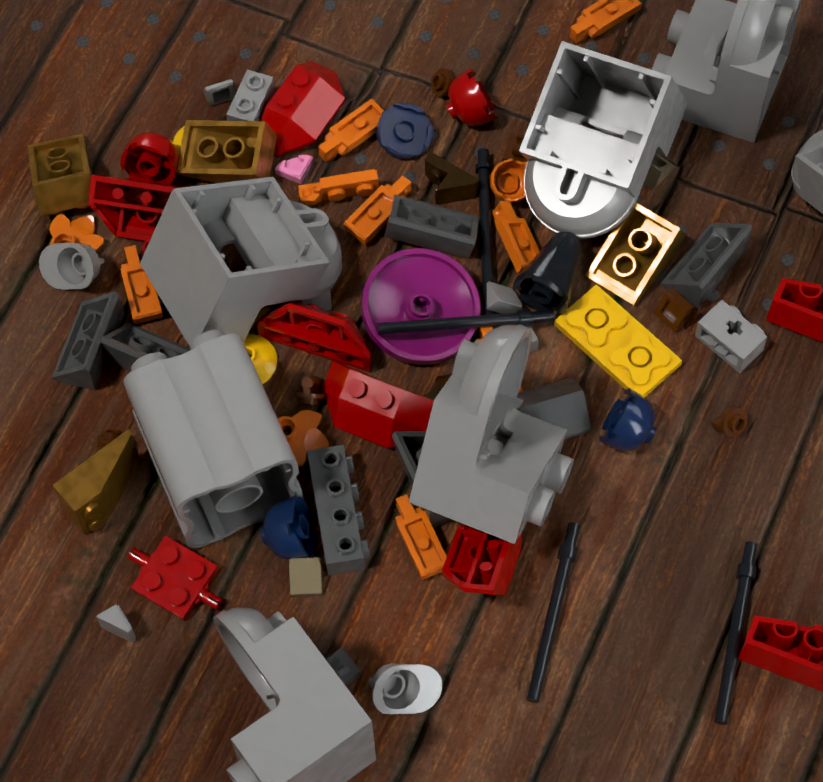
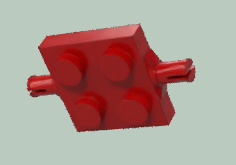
(175, 578)

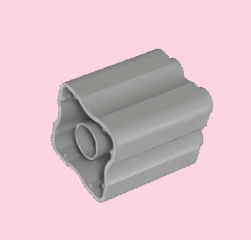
(212, 436)

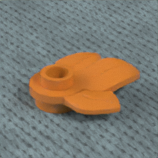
(76, 231)
(304, 433)

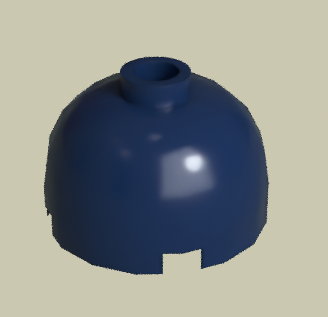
(629, 423)
(288, 529)

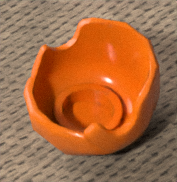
(508, 180)

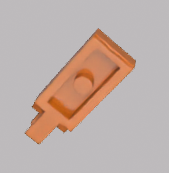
(602, 17)
(351, 131)
(339, 186)
(375, 210)
(515, 236)
(139, 289)
(419, 538)

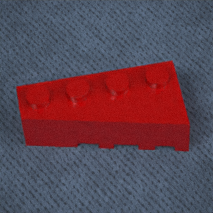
(798, 308)
(786, 649)

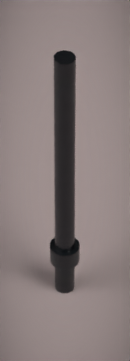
(522, 317)
(566, 555)
(745, 574)

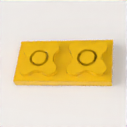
(617, 342)

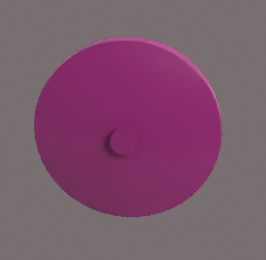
(419, 287)

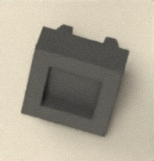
(344, 666)

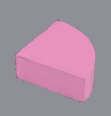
(295, 168)

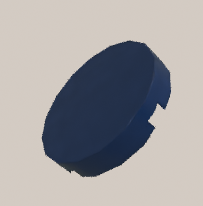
(404, 131)

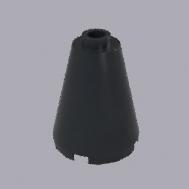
(551, 274)

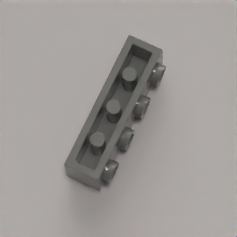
(336, 510)

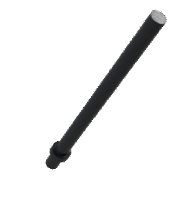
(484, 169)

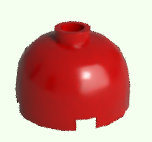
(470, 100)
(150, 158)

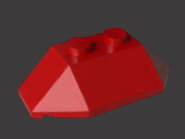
(303, 106)
(128, 205)
(317, 333)
(373, 406)
(481, 561)

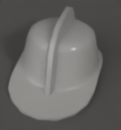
(69, 265)
(405, 688)

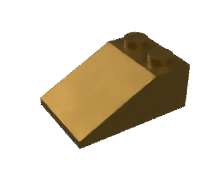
(226, 150)
(60, 174)
(636, 254)
(96, 485)

